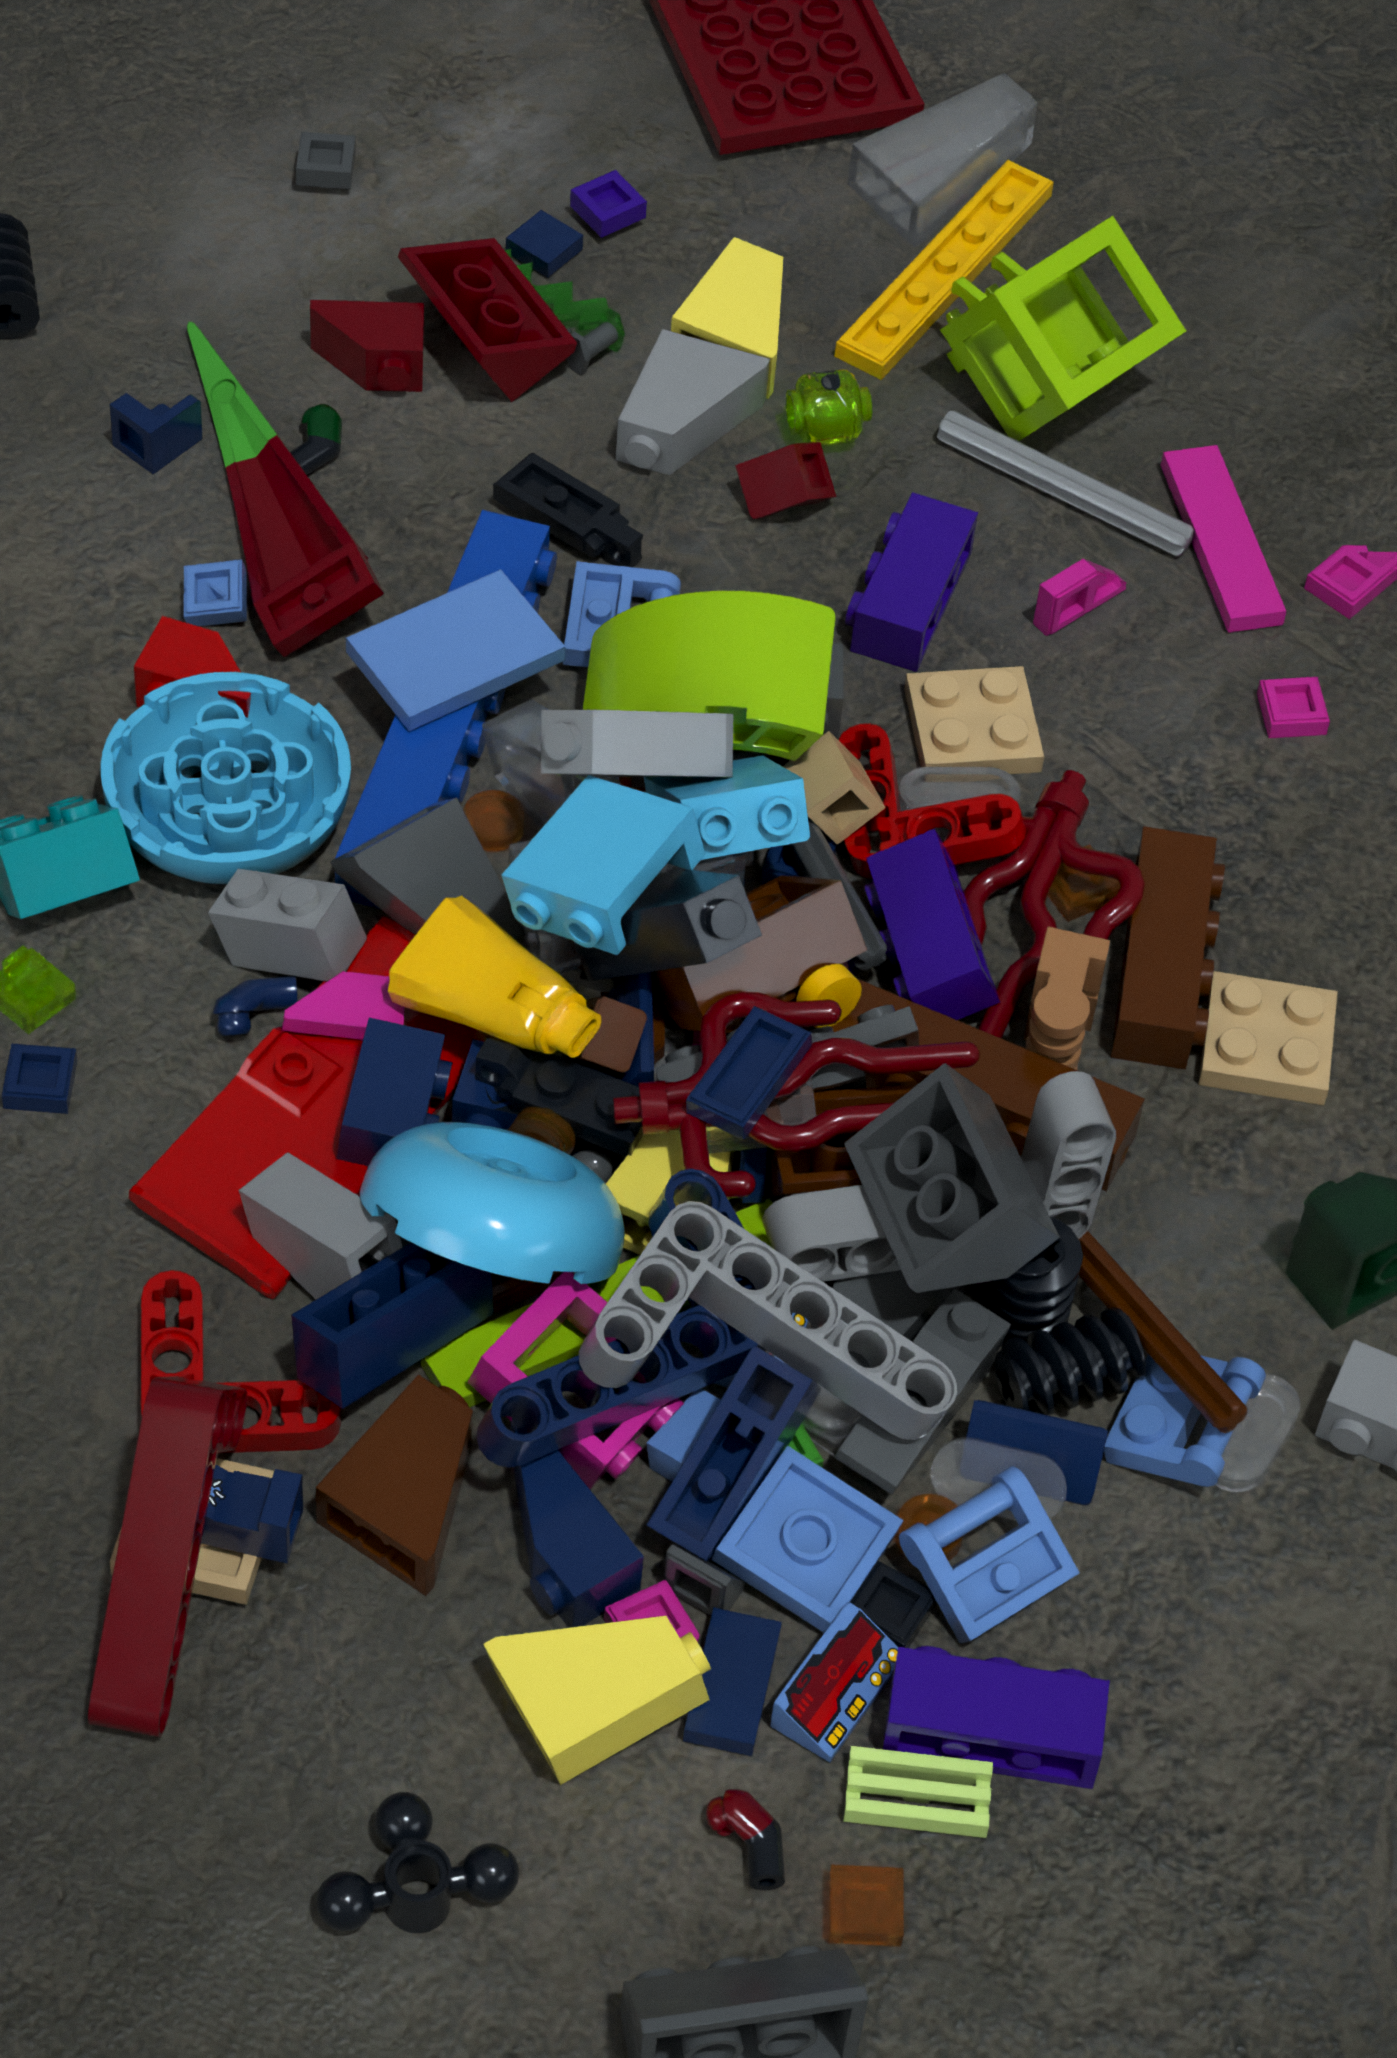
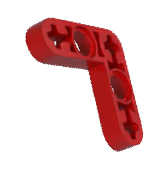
(898, 825)
(261, 1395)

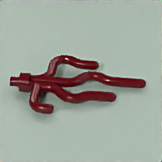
(1047, 844)
(663, 1104)

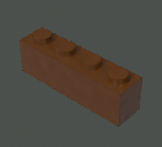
(1165, 950)

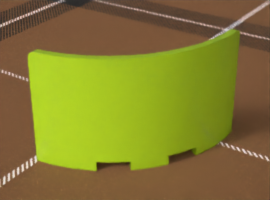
(721, 654)

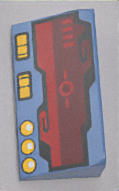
(835, 1684)

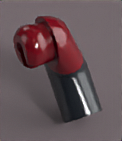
(757, 1828)

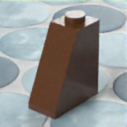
(402, 1483)

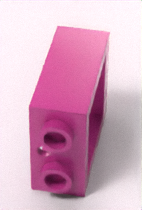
(501, 1365)

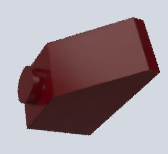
(371, 341)

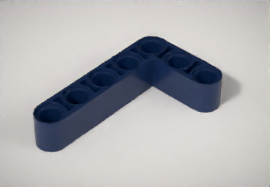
(667, 1371)

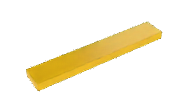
(957, 251)

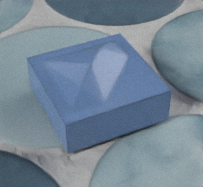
(215, 593)

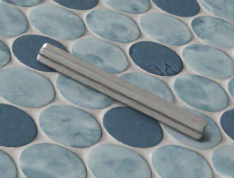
(1065, 483)

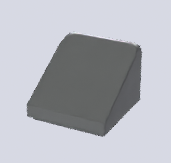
(700, 1581)

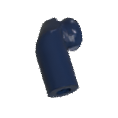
(250, 996)

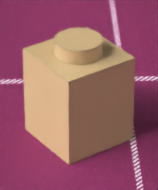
(836, 788)

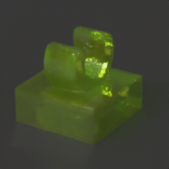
(32, 989)

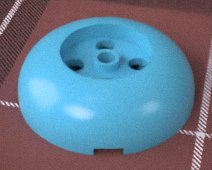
(196, 730)
(496, 1202)

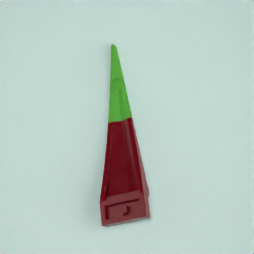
(296, 549)

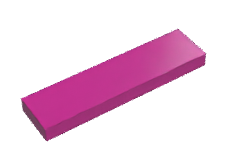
(1223, 539)

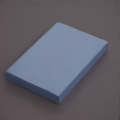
(455, 649)

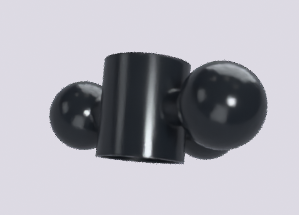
(404, 1824)

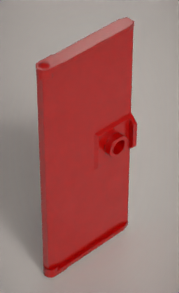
(279, 1102)

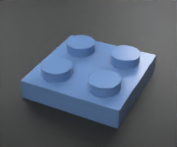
(807, 1539)

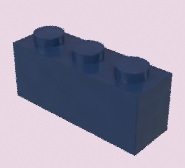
(386, 1321)

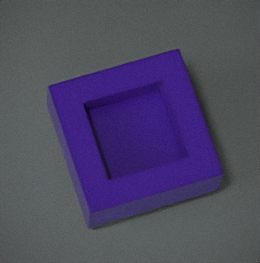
(608, 203)

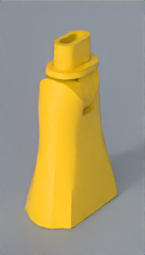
(482, 978)

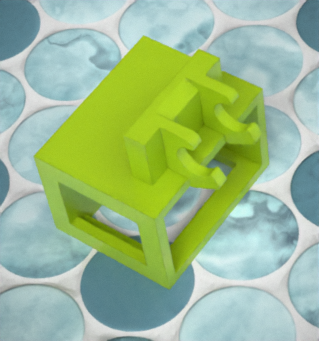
(1049, 334)

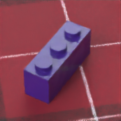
(911, 581)
(929, 928)
(1000, 1713)

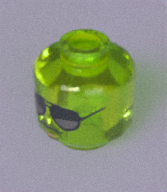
(828, 407)

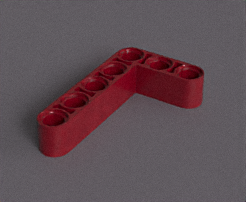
(159, 1549)

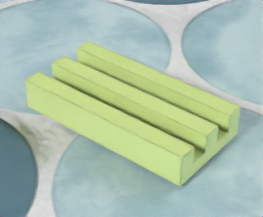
(919, 1780)

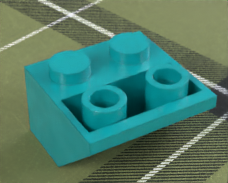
(62, 856)

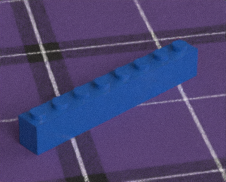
(433, 759)

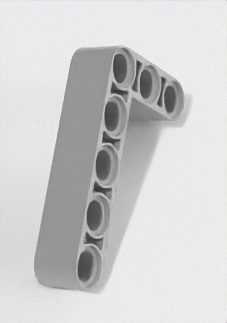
(1064, 1152)
(767, 1320)

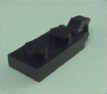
(570, 509)
(564, 1086)

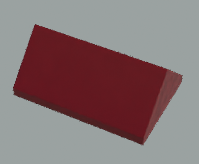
(492, 310)

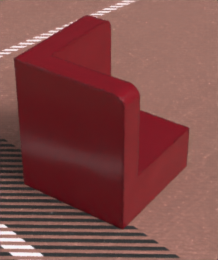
(785, 479)

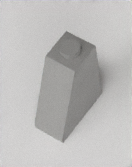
(687, 401)
(636, 743)
(315, 1225)

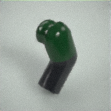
(323, 438)

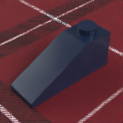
(734, 1452)
(572, 1542)

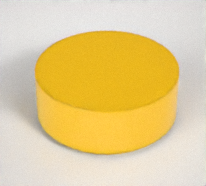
(832, 983)

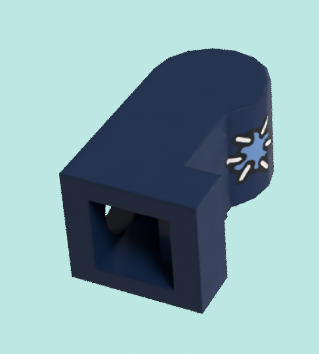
(254, 1513)

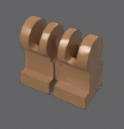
(1065, 994)

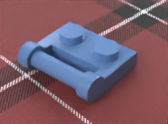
(601, 594)
(1160, 1418)
(1001, 1574)

